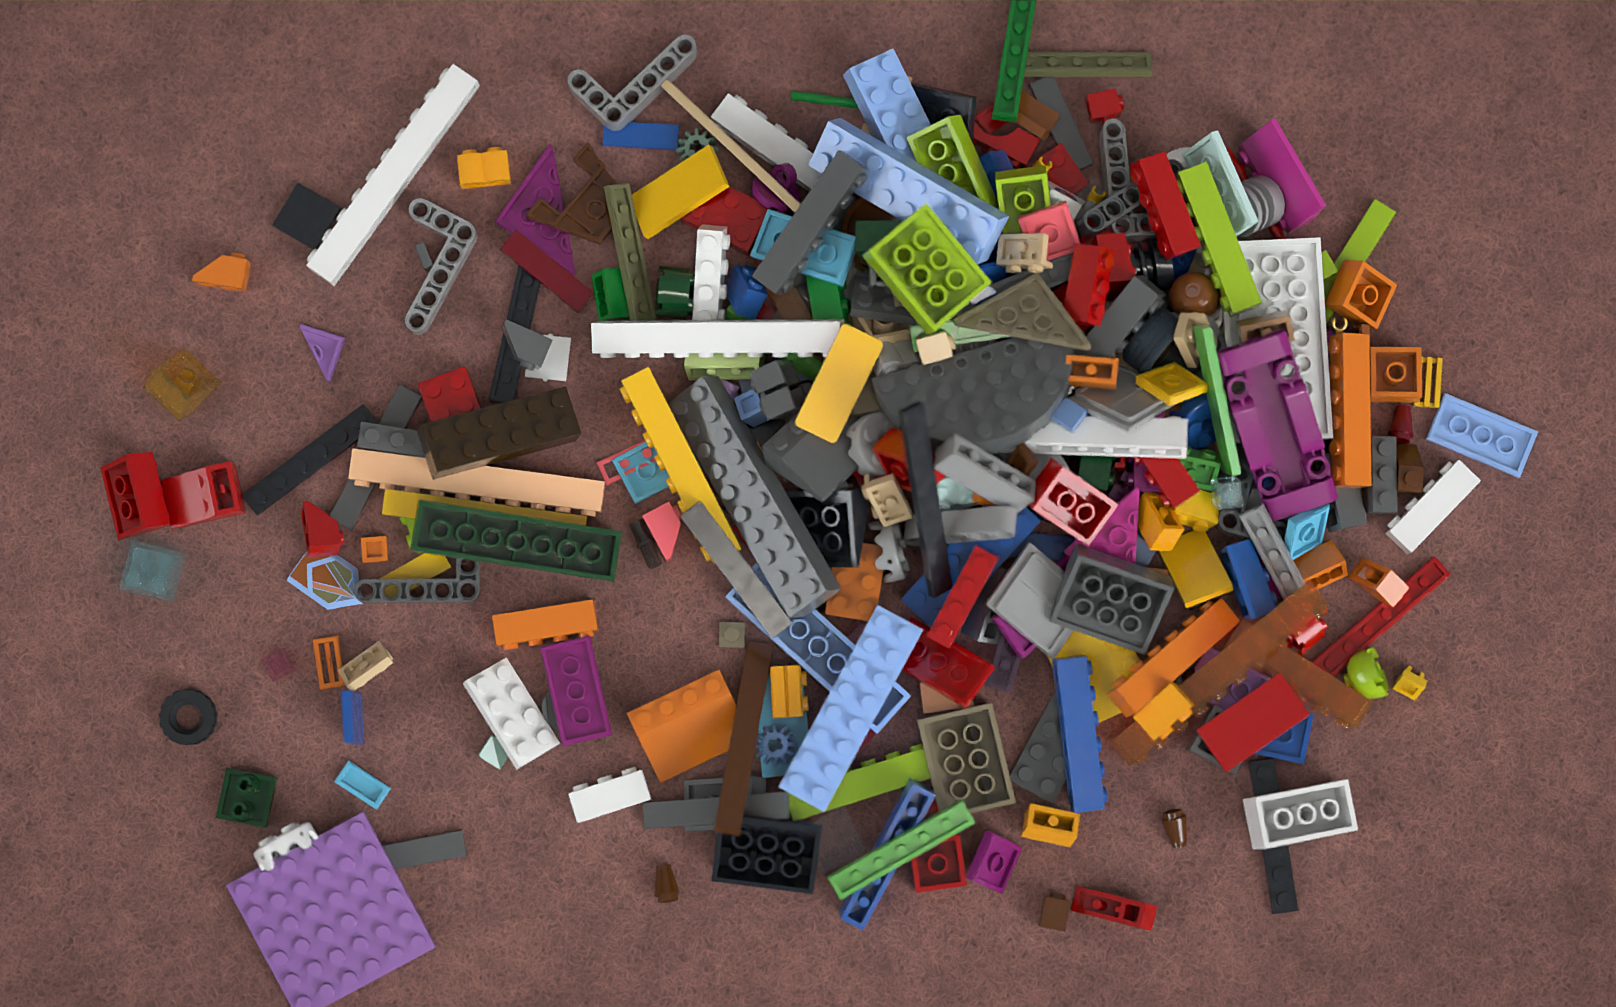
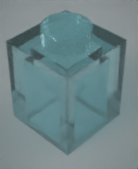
(1226, 492)

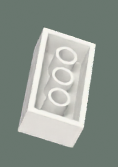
(1300, 814)

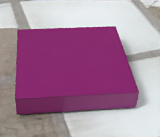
(994, 862)

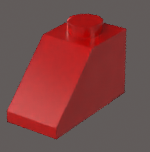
(320, 532)

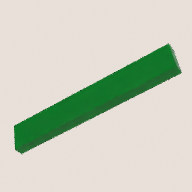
(1013, 60)

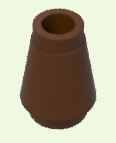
(1175, 826)
(665, 884)

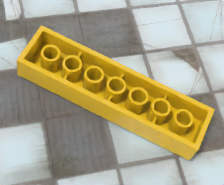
(672, 448)

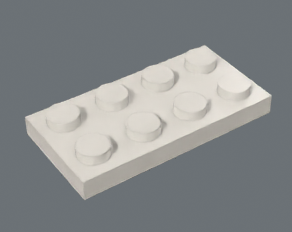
(511, 713)

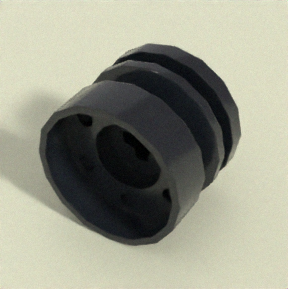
(1152, 264)

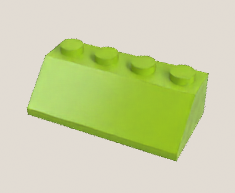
(951, 154)

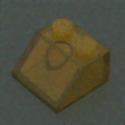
(181, 384)

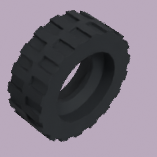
(169, 712)

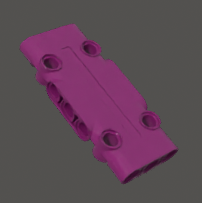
(1276, 425)

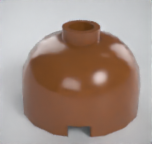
(1193, 294)

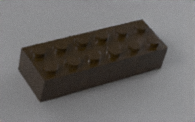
(499, 432)

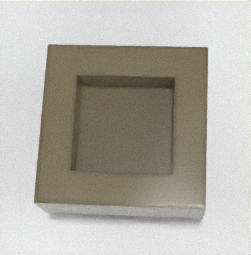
(731, 634)

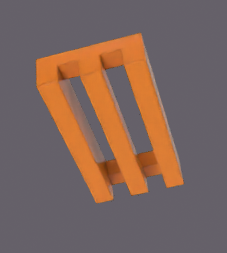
(335, 639)

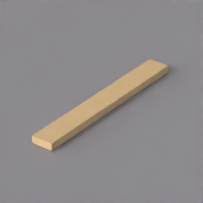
(733, 147)

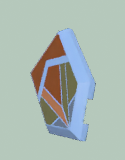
(326, 580)

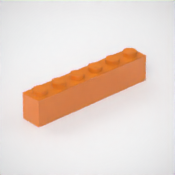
(1350, 410)
(1173, 657)

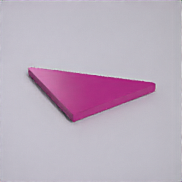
(1119, 532)

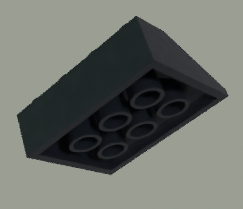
(835, 523)
(769, 855)

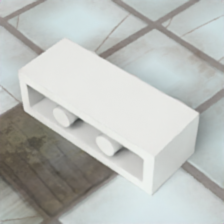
(609, 795)

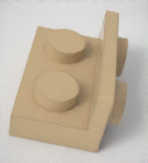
(1023, 252)
(1185, 337)
(886, 499)
(365, 666)

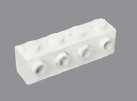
(710, 272)

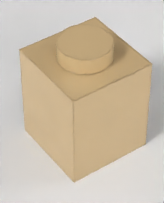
(935, 346)

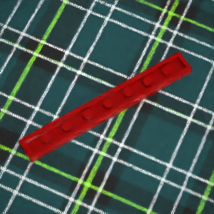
(1381, 618)

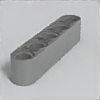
(970, 525)

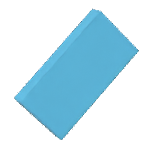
(362, 784)

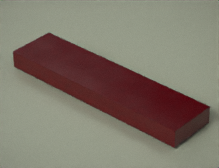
(546, 271)

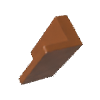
(1036, 116)

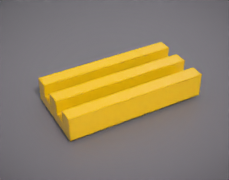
(1437, 388)

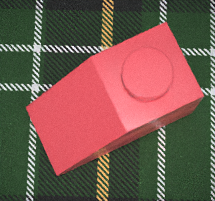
(665, 527)

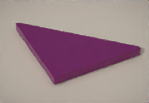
(544, 184)

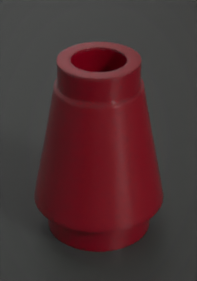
(1401, 424)

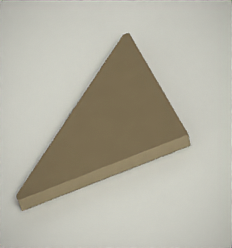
(1026, 312)

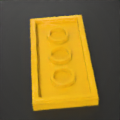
(679, 191)

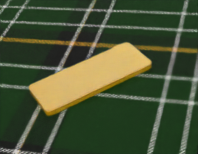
(838, 383)

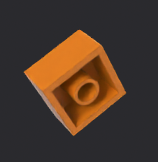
(1360, 294)
(1396, 374)

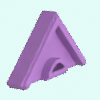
(325, 348)

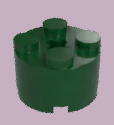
(673, 292)

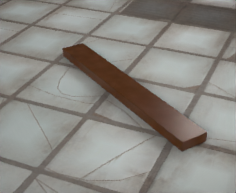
(743, 738)

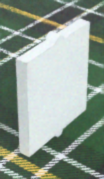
(555, 362)

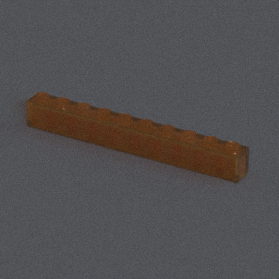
(1232, 664)

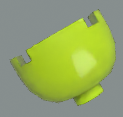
(1366, 675)

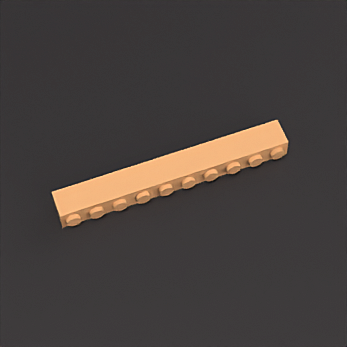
(482, 482)

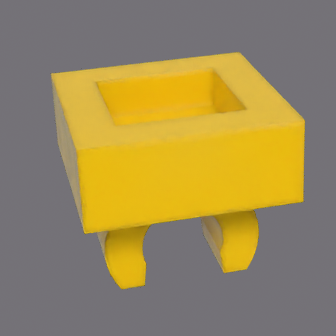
(1410, 683)

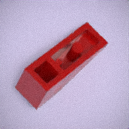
(1114, 908)

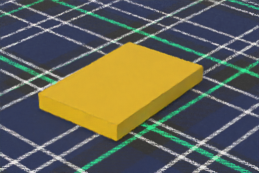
(1196, 569)

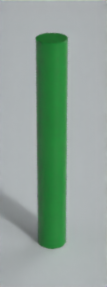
(823, 99)

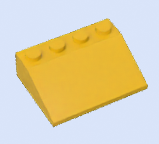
(1108, 664)

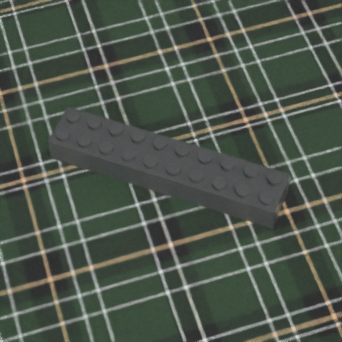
(754, 497)

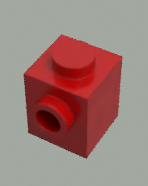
(1104, 105)

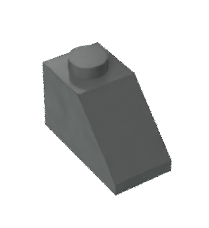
(526, 345)

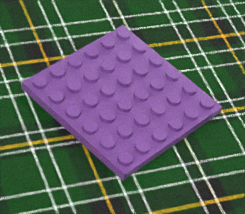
(331, 915)

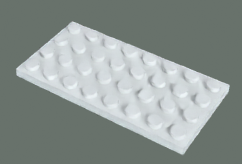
(1291, 279)

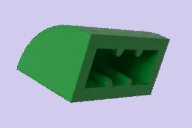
(610, 295)

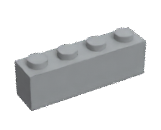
(984, 473)

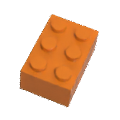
(858, 586)

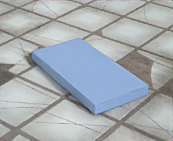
(1481, 435)

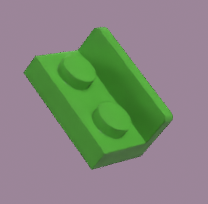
(1201, 466)

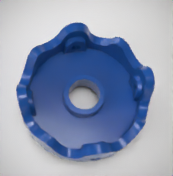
(1197, 411)

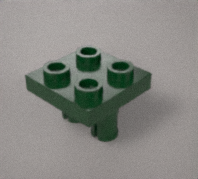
(246, 797)

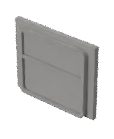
(1124, 407)
(1028, 597)

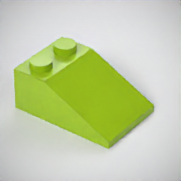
(1021, 193)

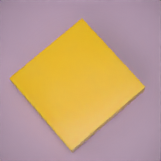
(1171, 383)

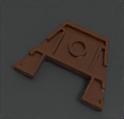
(588, 212)

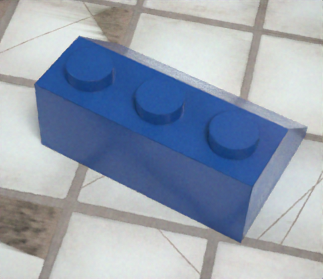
(1248, 580)

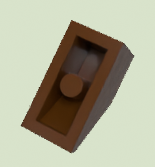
(1409, 469)

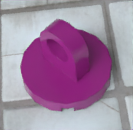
(770, 199)

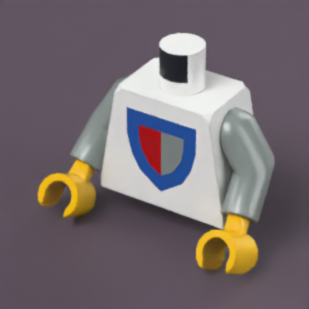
(1076, 205)

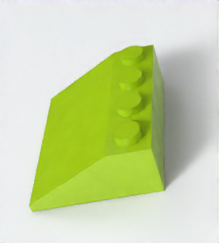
(927, 269)

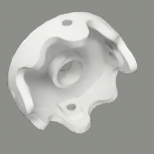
(276, 846)

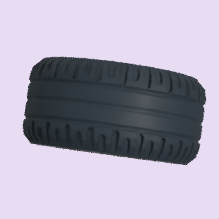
(1151, 341)

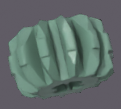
(693, 140)

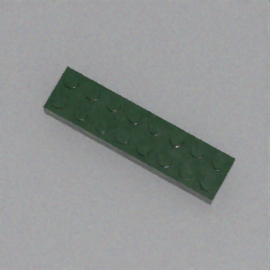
(515, 540)

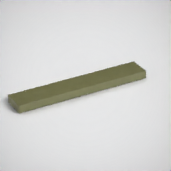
(1088, 64)
(629, 252)

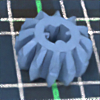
(777, 753)

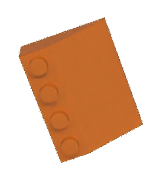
(686, 725)

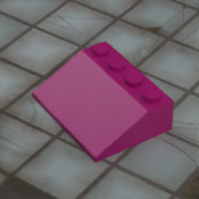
(1272, 156)

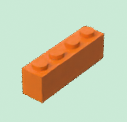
(545, 623)

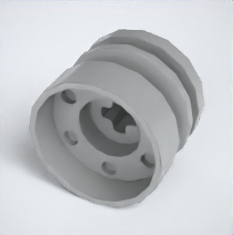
(1266, 202)

